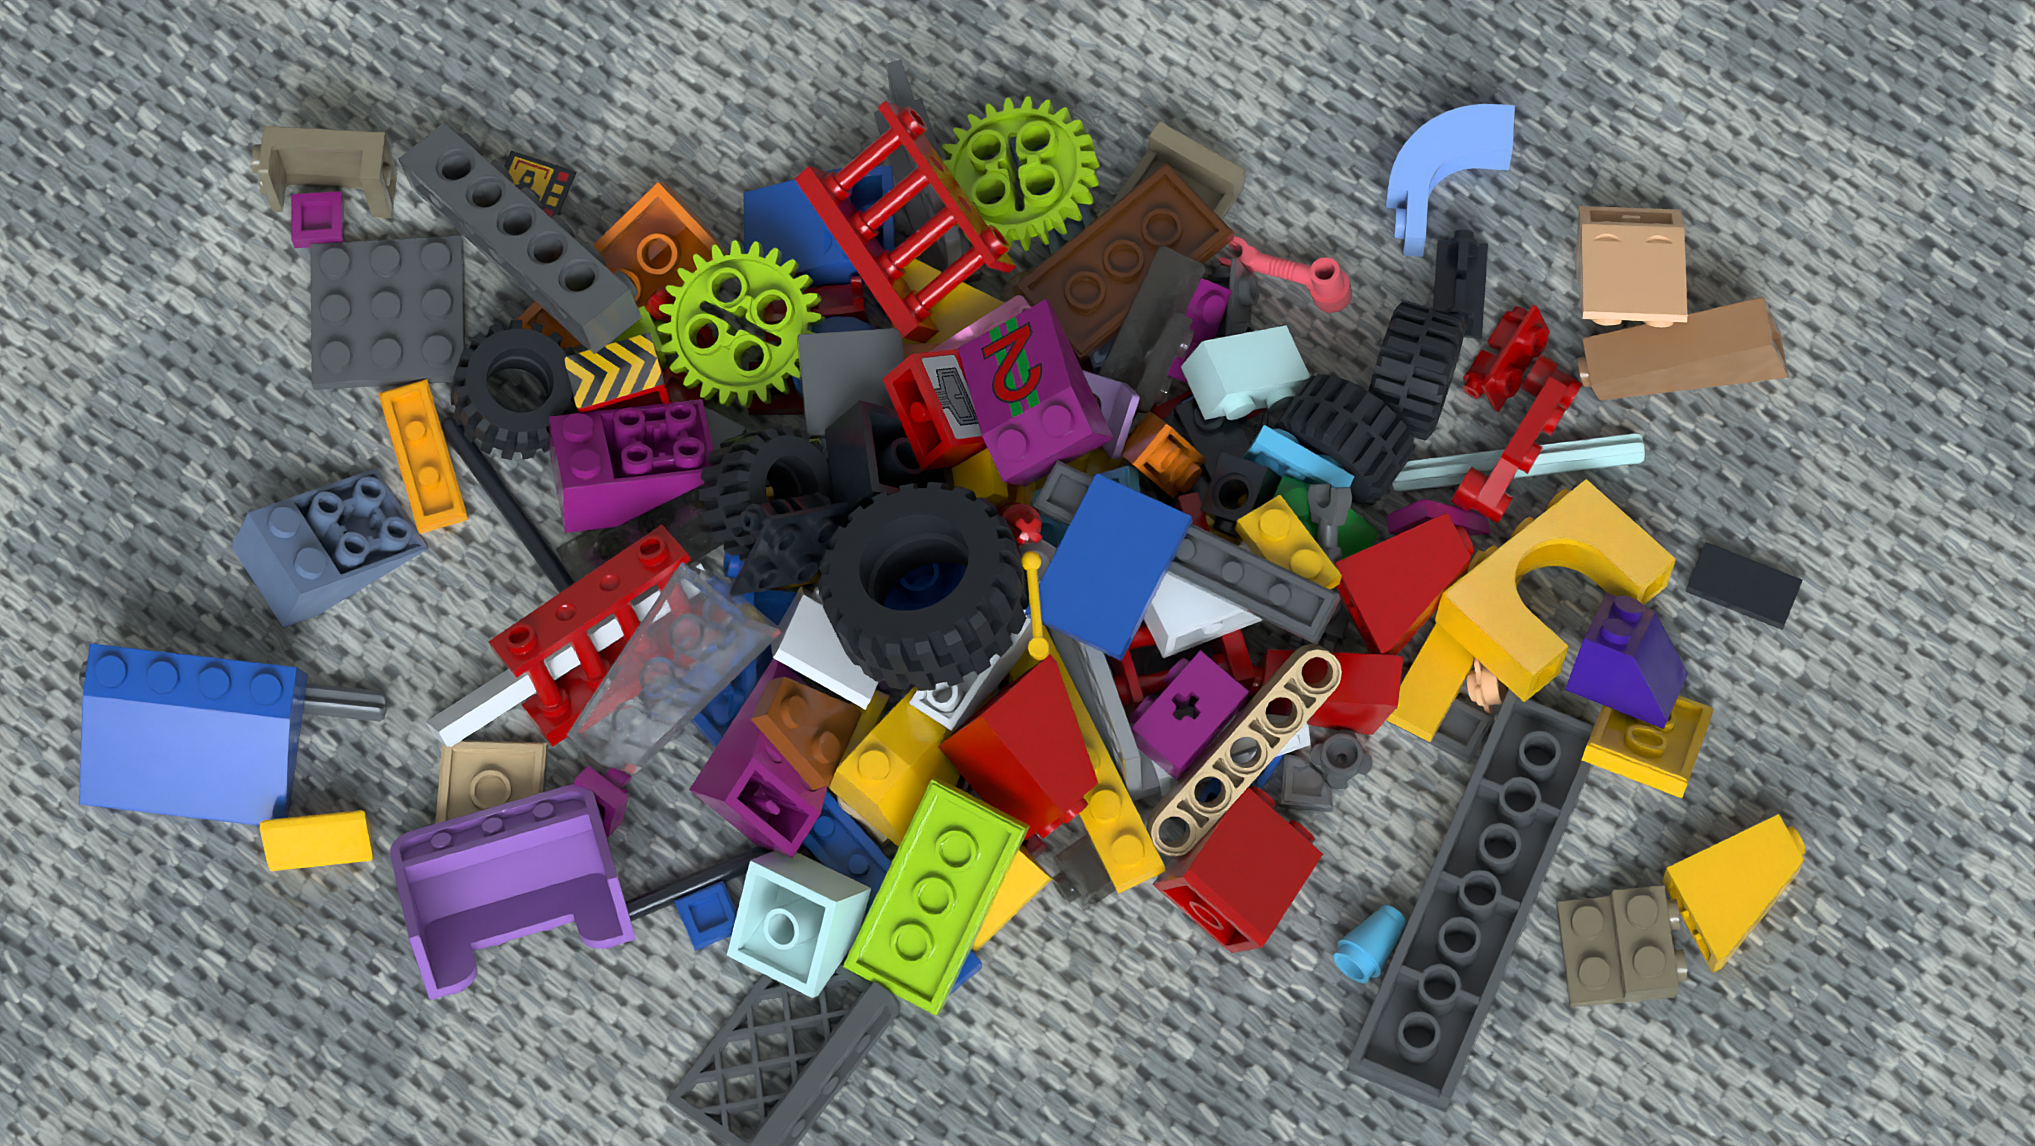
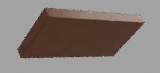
(1104, 264)

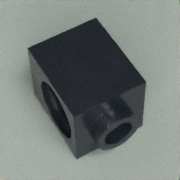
(1229, 478)

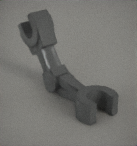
(1329, 515)

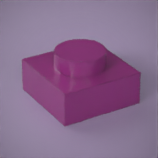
(317, 218)

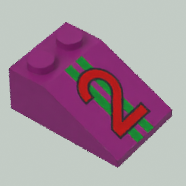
(1031, 396)

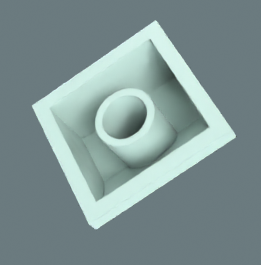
(796, 920)

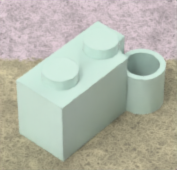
(1245, 373)

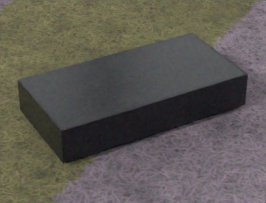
(1744, 585)

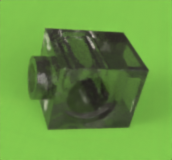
(1081, 874)

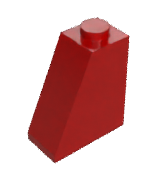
(1401, 581)
(1360, 701)

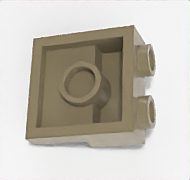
(1621, 947)

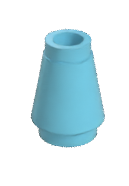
(1369, 945)

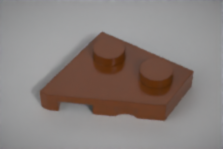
(806, 728)

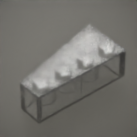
(671, 669)

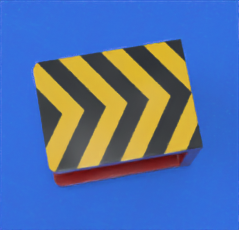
(618, 376)

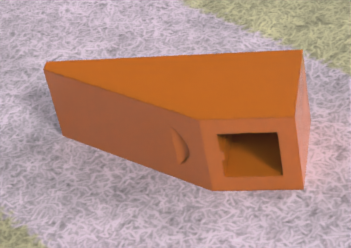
(1163, 455)

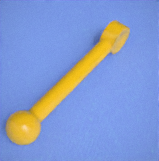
(1038, 646)

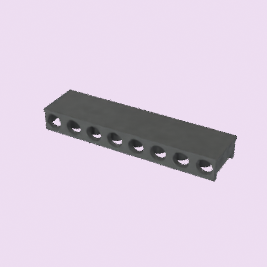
(1474, 904)

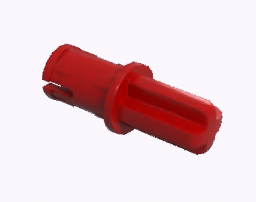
(1023, 522)

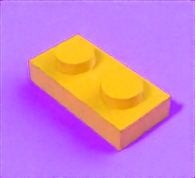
(1281, 538)

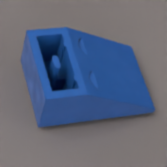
(788, 221)

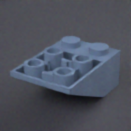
(325, 545)

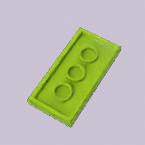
(936, 896)

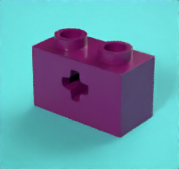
(1176, 742)

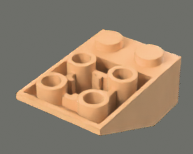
(1631, 265)

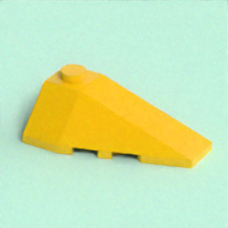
(894, 767)

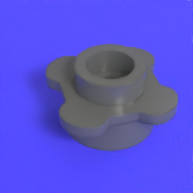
(1345, 744)

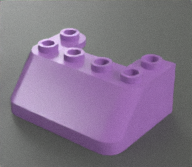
(507, 878)

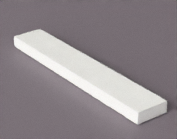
(507, 690)

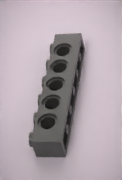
(521, 237)

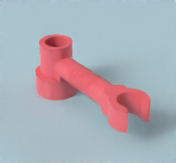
(1323, 278)

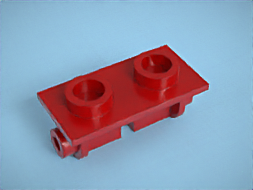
(1519, 339)

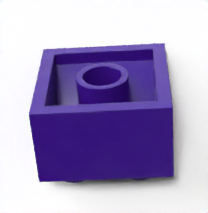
(1628, 662)

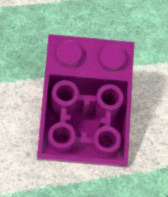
(626, 461)
(754, 782)

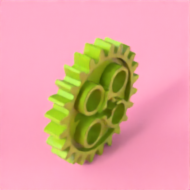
(1063, 165)
(761, 284)

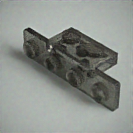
(1155, 328)

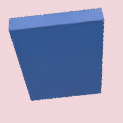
(1110, 566)

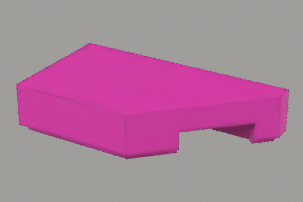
(1426, 510)

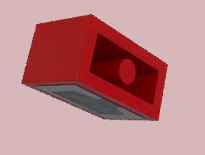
(936, 408)

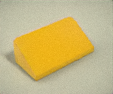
(317, 840)

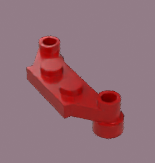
(1553, 395)

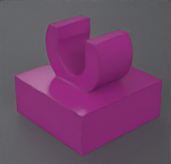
(609, 794)

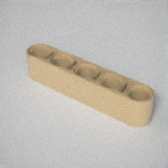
(1237, 776)

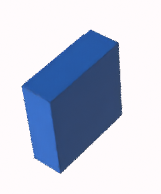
(707, 915)

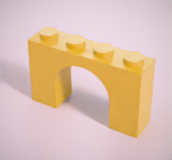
(1574, 532)

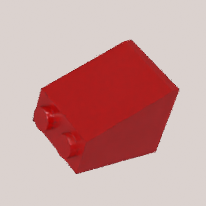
(1026, 751)
(1242, 873)

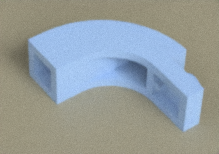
(1448, 143)

